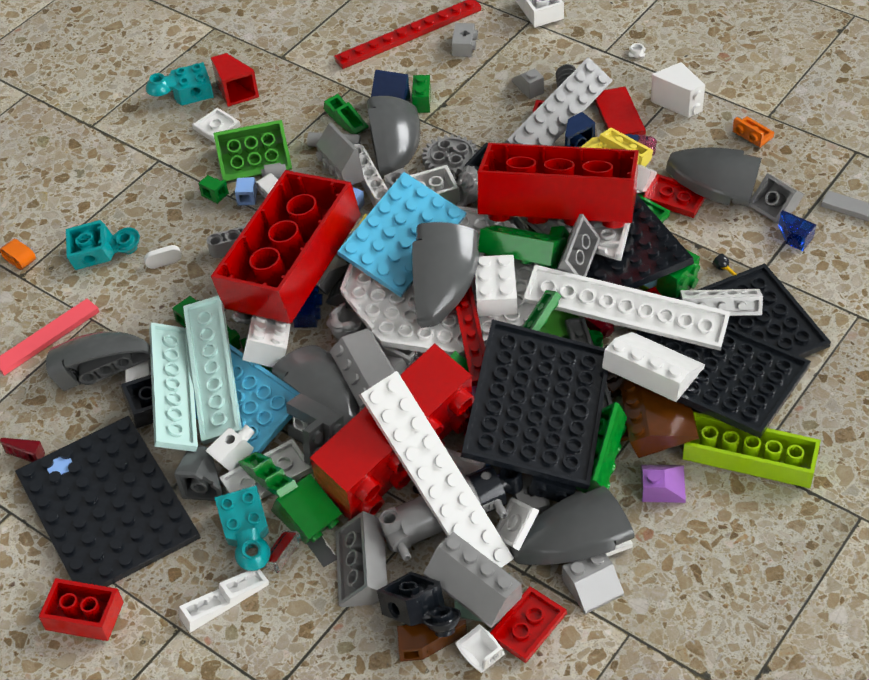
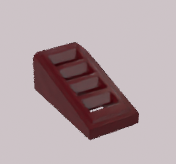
(25, 449)

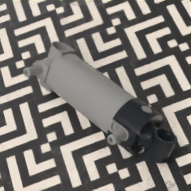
(415, 521)

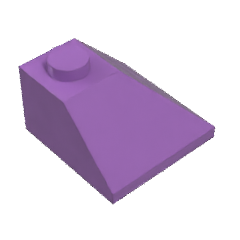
(663, 483)

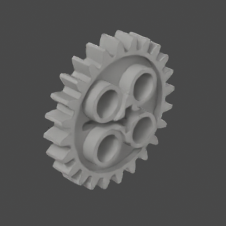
(450, 152)

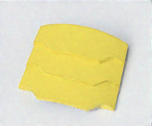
(615, 140)

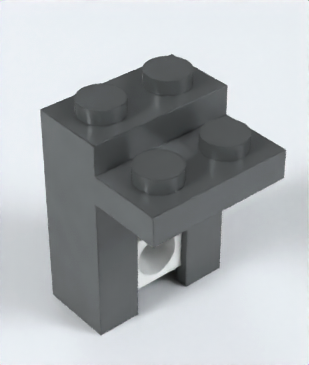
(312, 424)

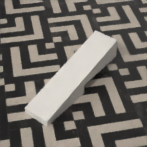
(229, 594)

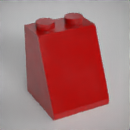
(234, 79)

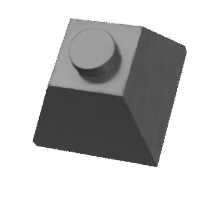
(198, 476)

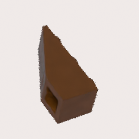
(420, 642)

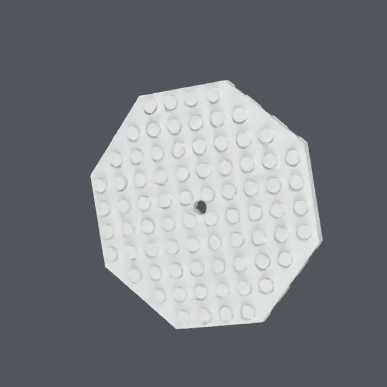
(394, 317)

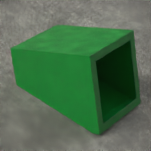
(307, 510)

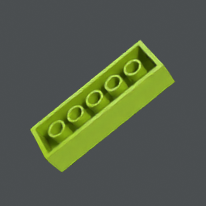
(773, 456)

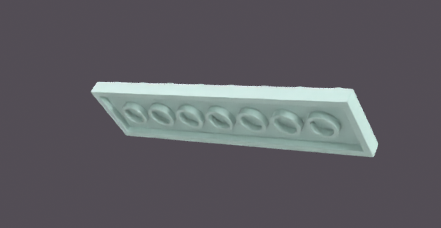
(212, 369)
(172, 388)

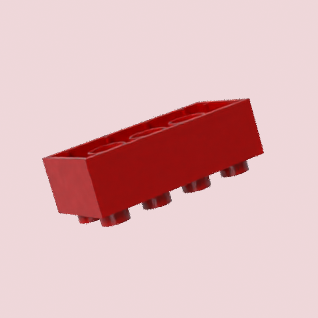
(558, 183)
(286, 246)
(358, 460)

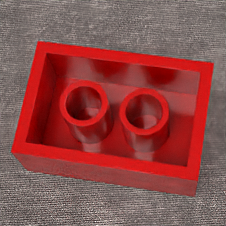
(81, 609)

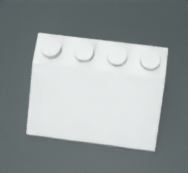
(651, 365)

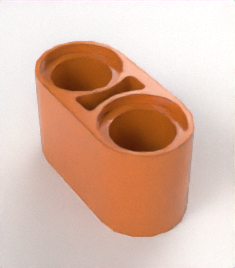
(17, 254)

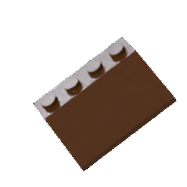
(655, 421)

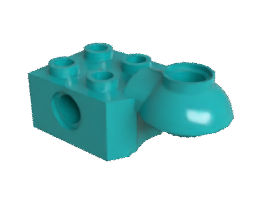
(187, 83)
(95, 244)
(245, 526)

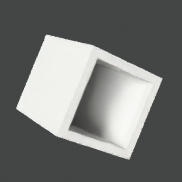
(678, 90)

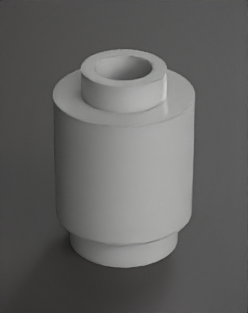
(276, 169)

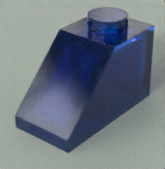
(795, 230)

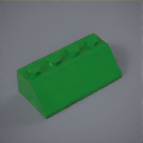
(523, 244)
(608, 445)

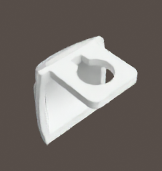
(480, 648)

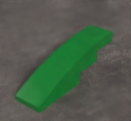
(267, 474)

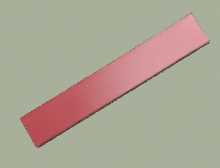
(47, 335)

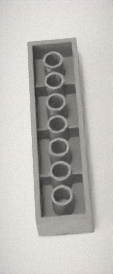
(569, 99)

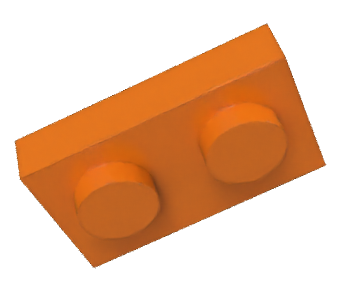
(752, 131)

